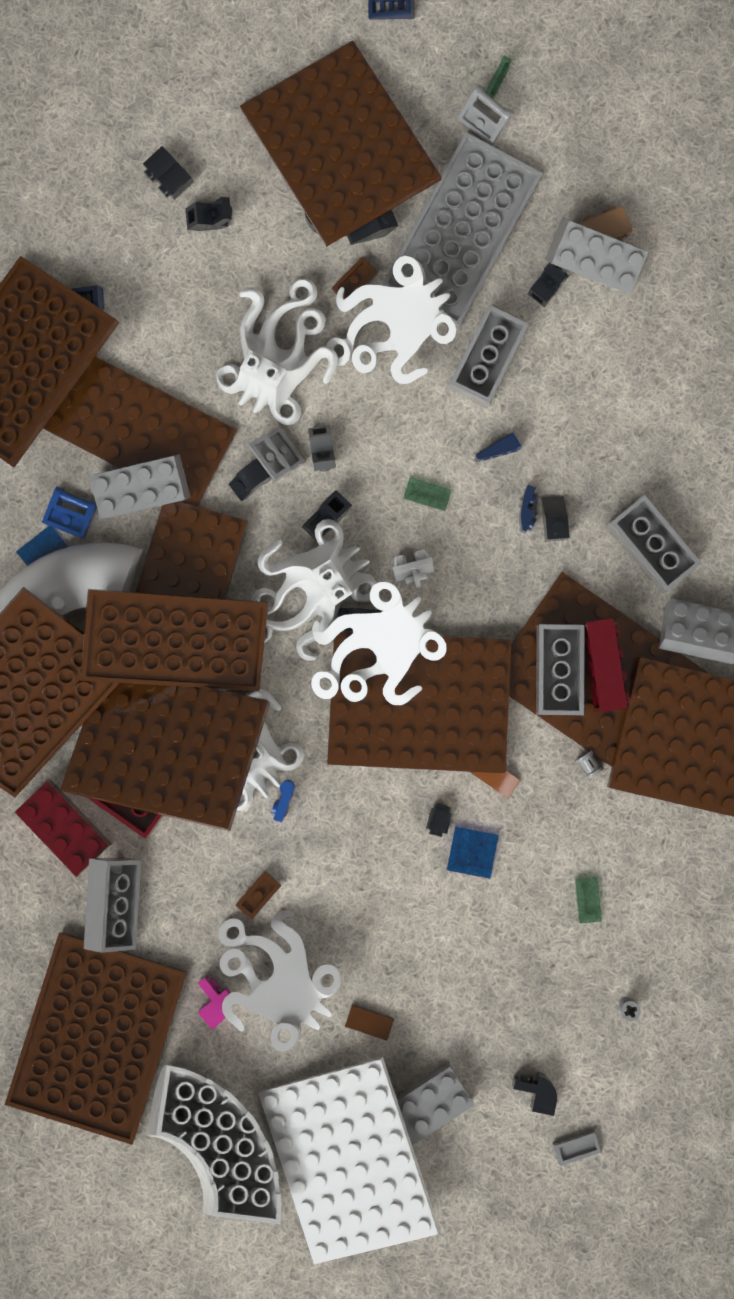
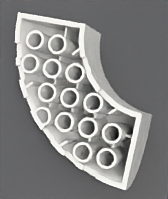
(68, 573)
(220, 1143)

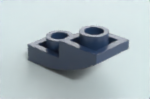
(526, 515)

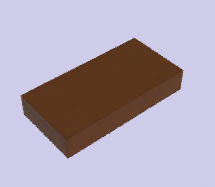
(369, 1022)

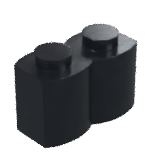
(167, 173)

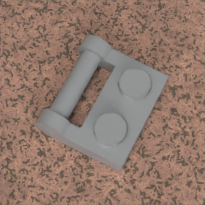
(480, 120)

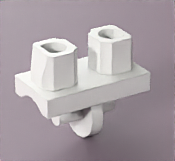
(415, 570)

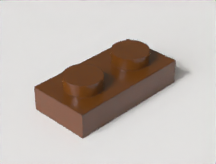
(358, 275)
(258, 895)

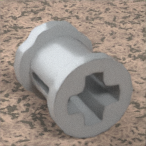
(589, 764)
(636, 1011)

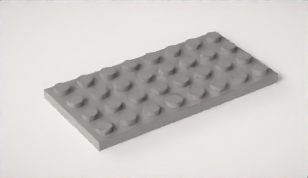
(467, 222)

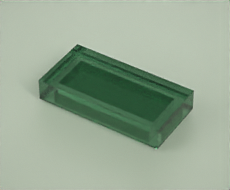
(498, 76)
(427, 494)
(588, 900)

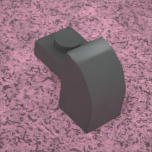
(322, 448)

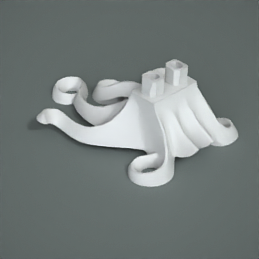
(409, 313)
(270, 371)
(323, 574)
(392, 636)
(267, 757)
(288, 993)

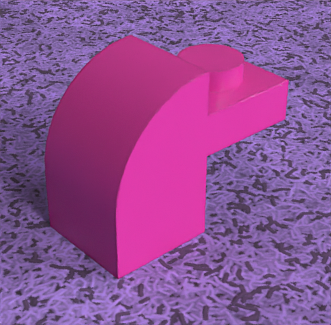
(212, 1010)

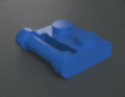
(66, 519)
(280, 806)

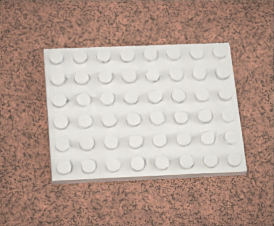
(349, 1161)

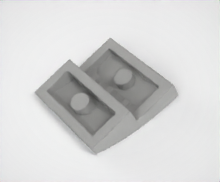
(276, 454)

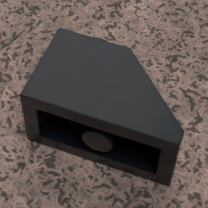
(374, 229)
(555, 519)

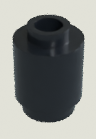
(439, 819)

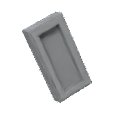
(577, 1147)

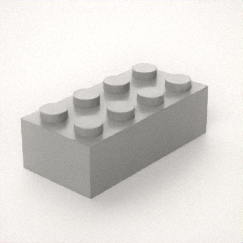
(596, 255)
(488, 356)
(139, 486)
(654, 544)
(698, 631)
(560, 670)
(112, 904)
(433, 1102)

